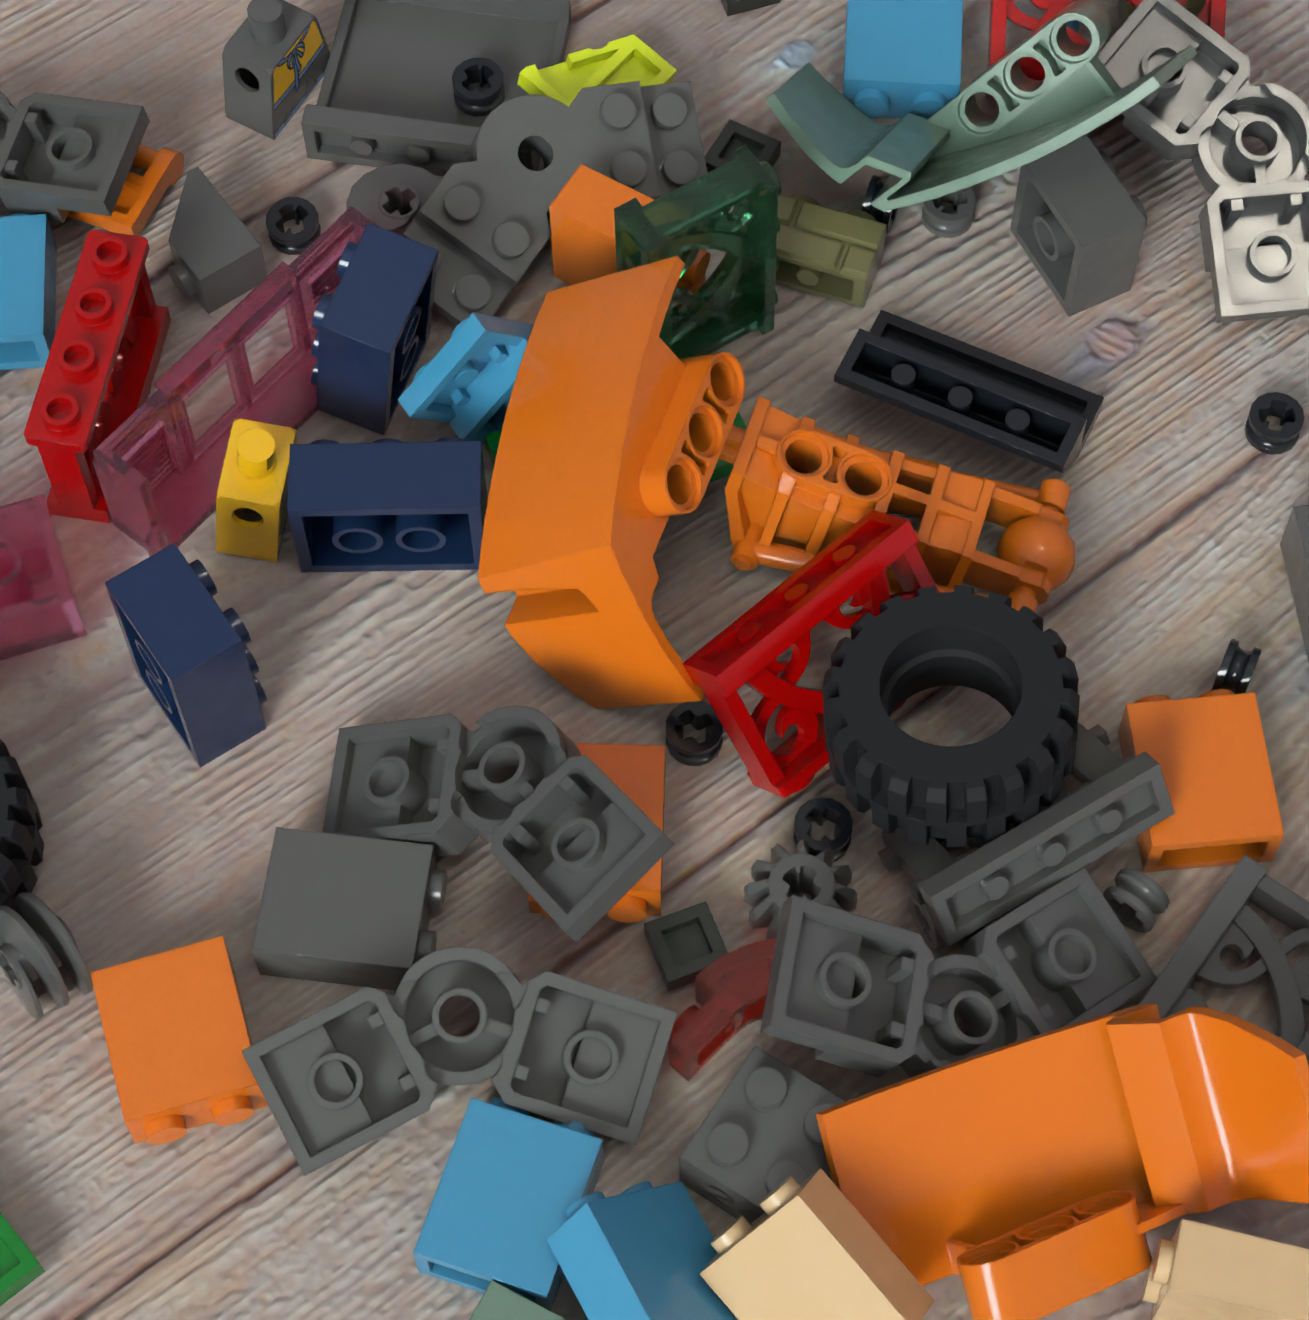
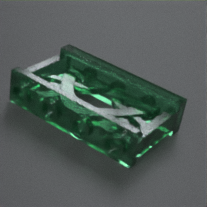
(700, 218)

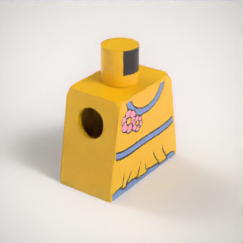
(255, 479)

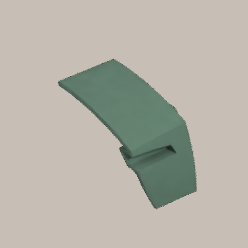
(960, 141)

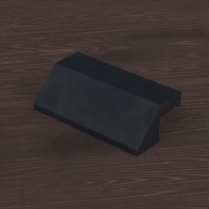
(970, 390)

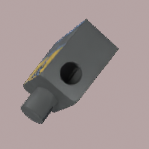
(272, 65)

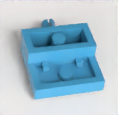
(470, 377)

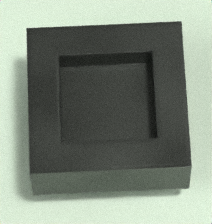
(737, 135)
(684, 944)

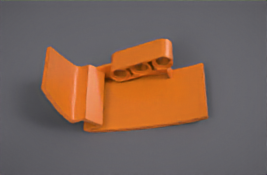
(588, 469)
(1069, 1146)

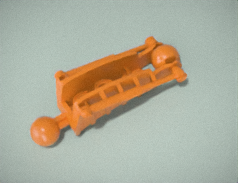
(805, 487)

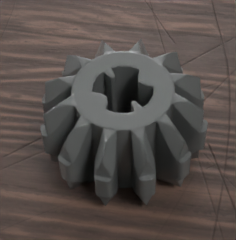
(793, 875)

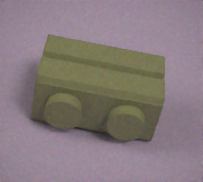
(828, 249)

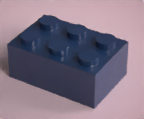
(373, 327)
(387, 505)
(189, 652)

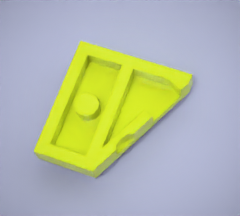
(617, 62)

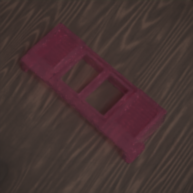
(151, 466)

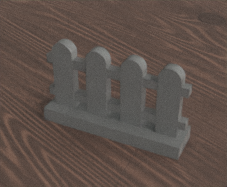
(1080, 826)

